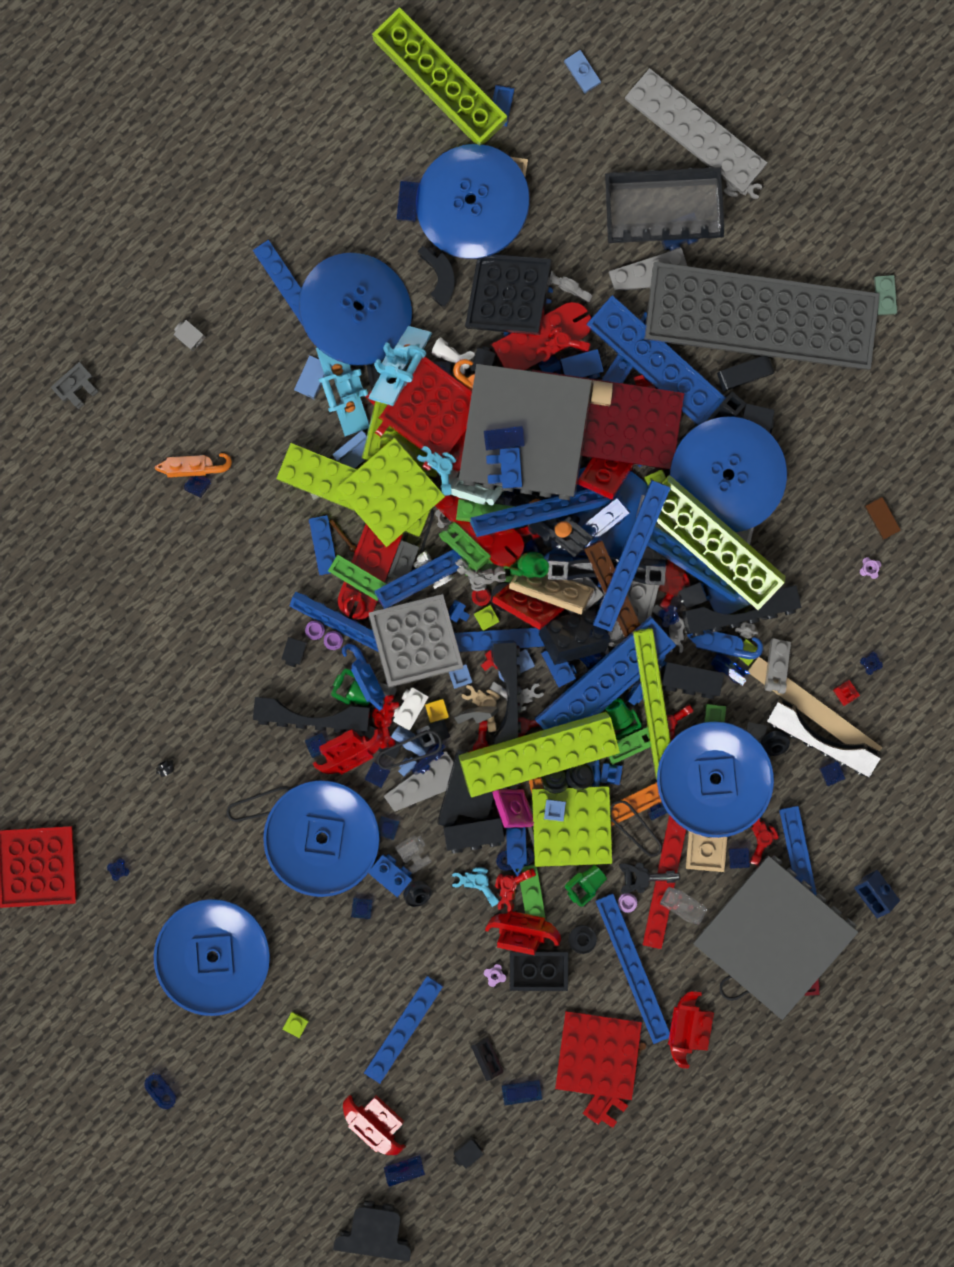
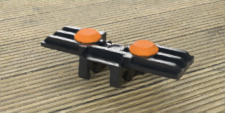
(565, 533)

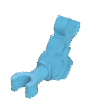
(441, 465)
(477, 881)

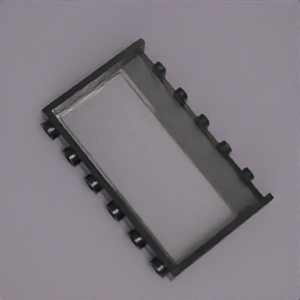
(664, 205)

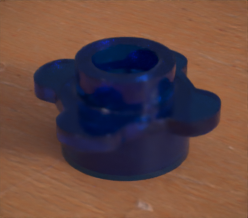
(674, 618)
(871, 658)
(113, 869)

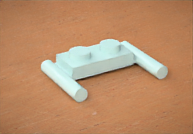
(473, 493)

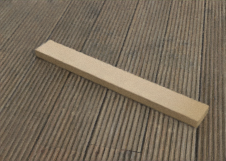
(814, 709)

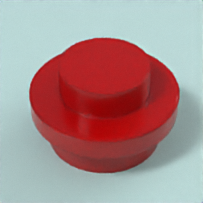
(481, 597)

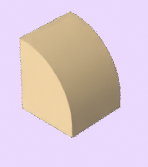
(601, 393)

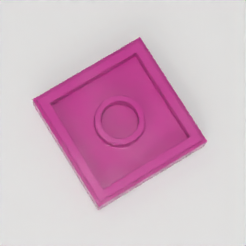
(513, 808)

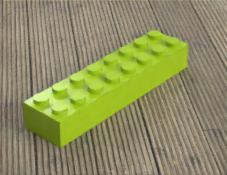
(439, 77)
(321, 478)
(718, 546)
(539, 754)

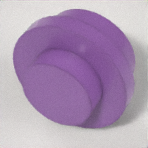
(314, 630)
(333, 640)

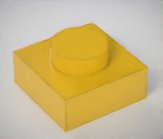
(436, 711)

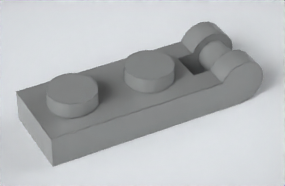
(777, 665)

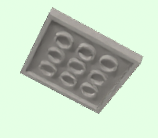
(415, 640)

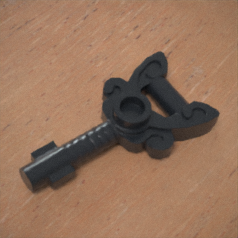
(643, 877)

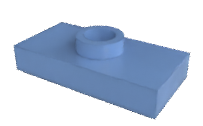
(582, 71)
(402, 734)

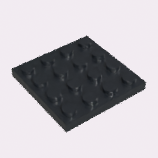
(509, 294)

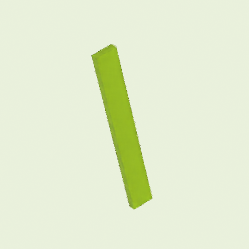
(652, 693)

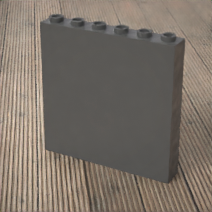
(553, 422)
(776, 936)

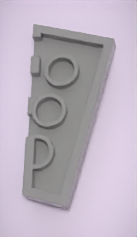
(639, 274)
(421, 786)

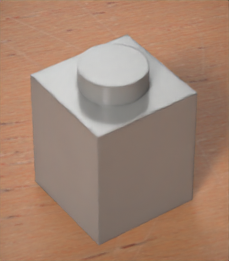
(188, 335)

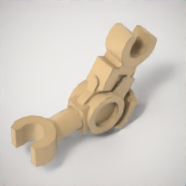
(481, 699)

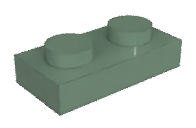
(887, 299)

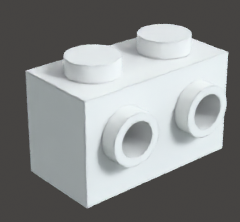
(410, 709)

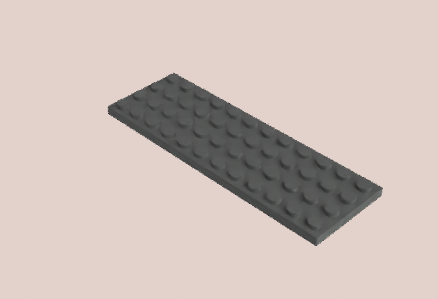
(761, 316)

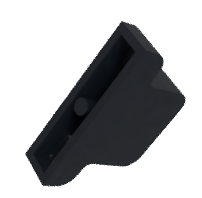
(458, 800)
(374, 1233)

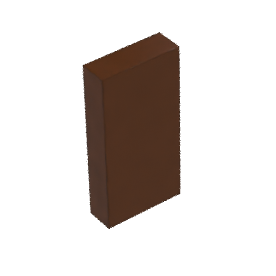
(882, 518)

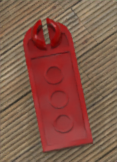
(520, 349)
(494, 544)
(376, 560)

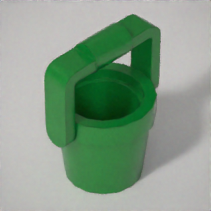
(530, 565)
(354, 693)
(622, 717)
(589, 881)

